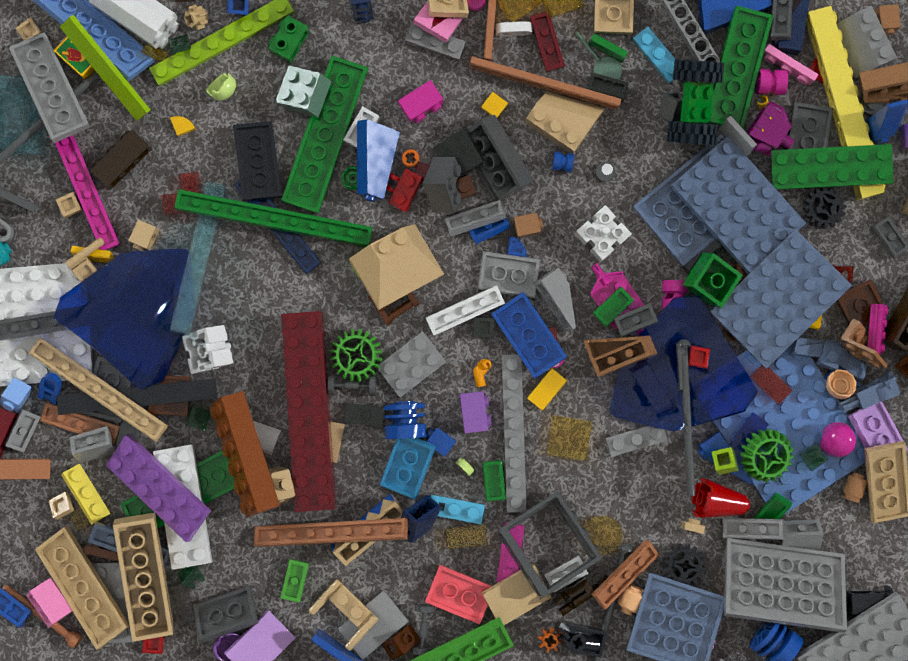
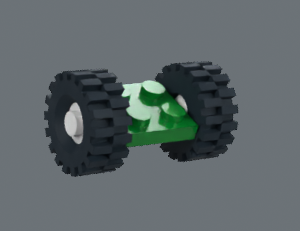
(696, 102)

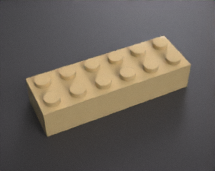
(143, 576)

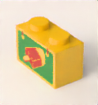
(74, 58)

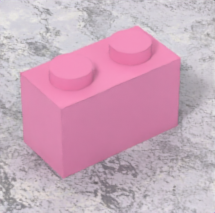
(49, 602)

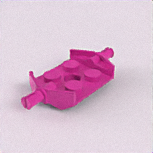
(607, 284)

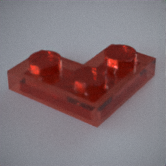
(188, 182)

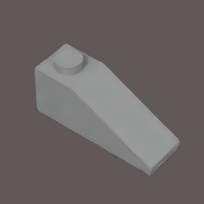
(557, 295)

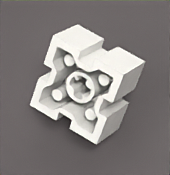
(602, 233)
(208, 349)

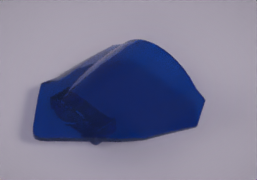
(129, 312)
(649, 388)

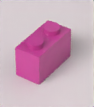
(421, 102)

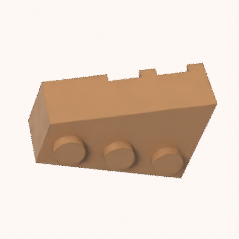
(885, 84)
(616, 353)

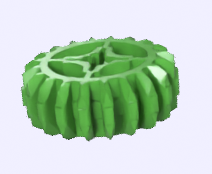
(348, 370)
(769, 442)

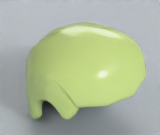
(222, 87)

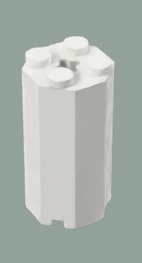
(143, 18)

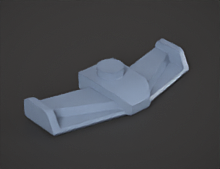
(829, 356)

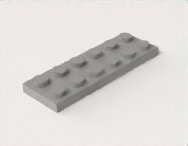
(49, 87)

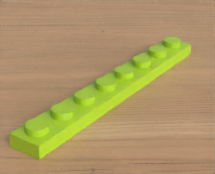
(221, 41)

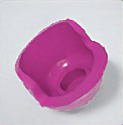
(838, 440)

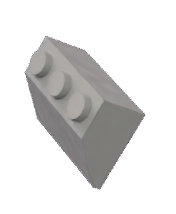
(865, 42)

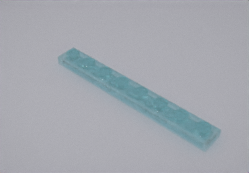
(196, 266)

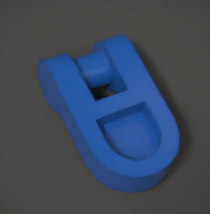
(50, 387)

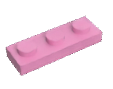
(775, 56)

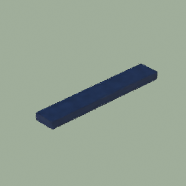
(292, 242)

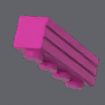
(877, 327)

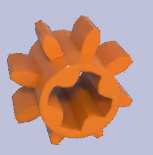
(553, 644)

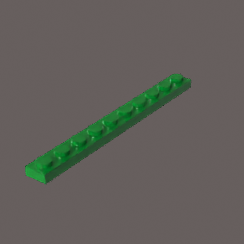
(273, 218)

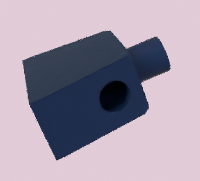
(421, 517)

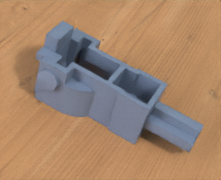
(872, 393)

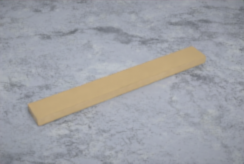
(98, 389)

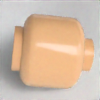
(631, 599)

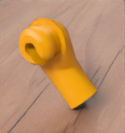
(480, 370)

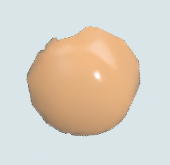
(841, 384)

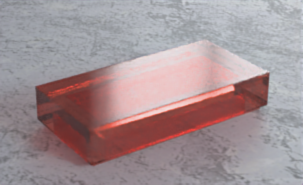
(771, 384)

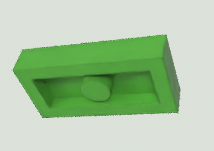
(294, 580)

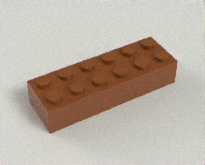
(244, 454)

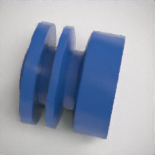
(404, 420)
(776, 642)

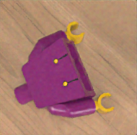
(770, 127)

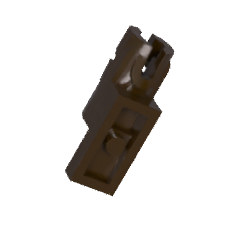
(580, 590)

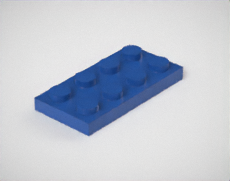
(529, 335)

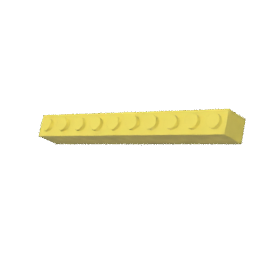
(839, 86)

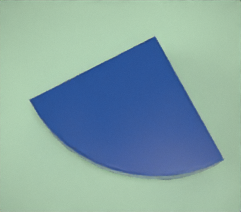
(516, 247)

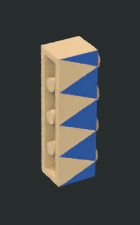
(387, 509)

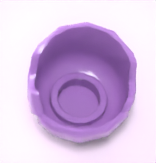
(222, 643)

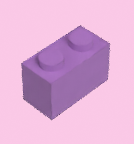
(474, 412)

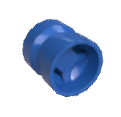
(561, 161)

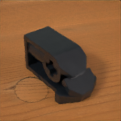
(862, 600)
(581, 638)

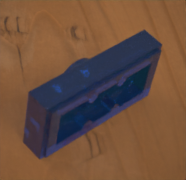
(750, 426)

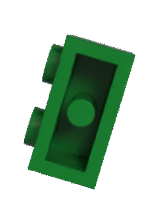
(288, 39)

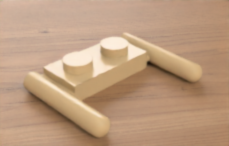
(80, 264)
(350, 607)

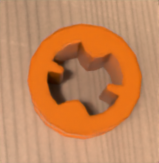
(416, 158)

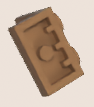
(857, 341)

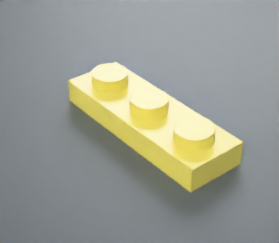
(85, 494)

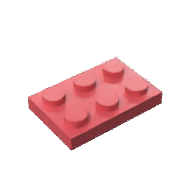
(458, 594)

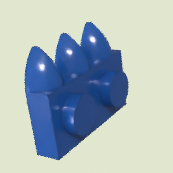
(490, 230)

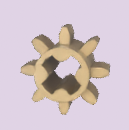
(196, 17)

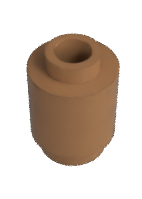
(855, 487)

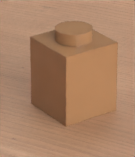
(889, 18)
(527, 225)

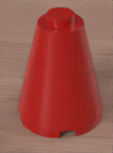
(718, 500)

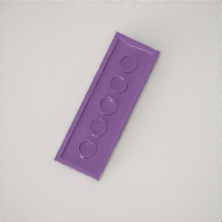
(158, 488)

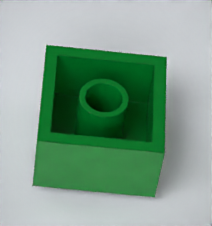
(712, 280)

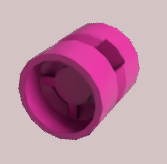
(772, 82)
(672, 289)

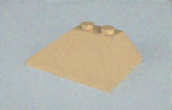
(396, 266)

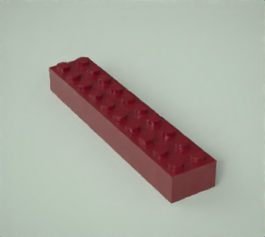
(308, 411)

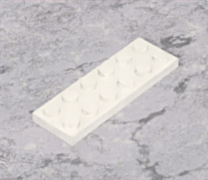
(183, 465)

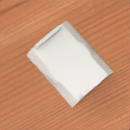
(267, 436)

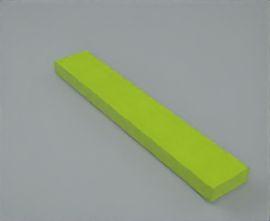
(104, 67)

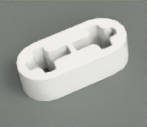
(513, 29)

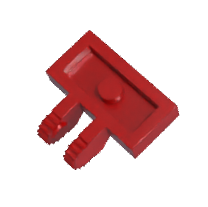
(405, 189)

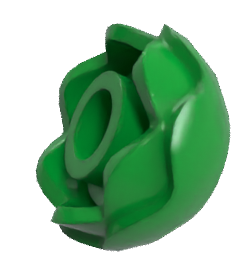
(346, 176)

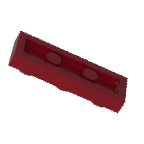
(547, 42)

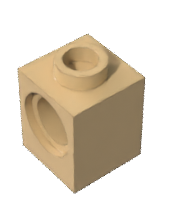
(143, 236)

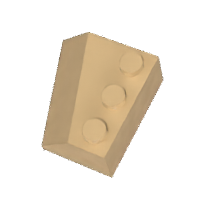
(563, 120)

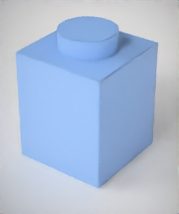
(15, 395)

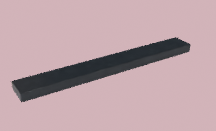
(147, 396)

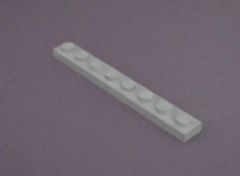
(513, 433)

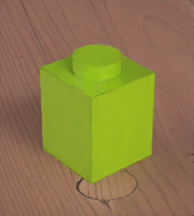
(725, 461)

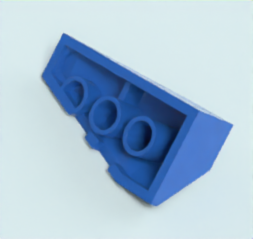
(886, 121)

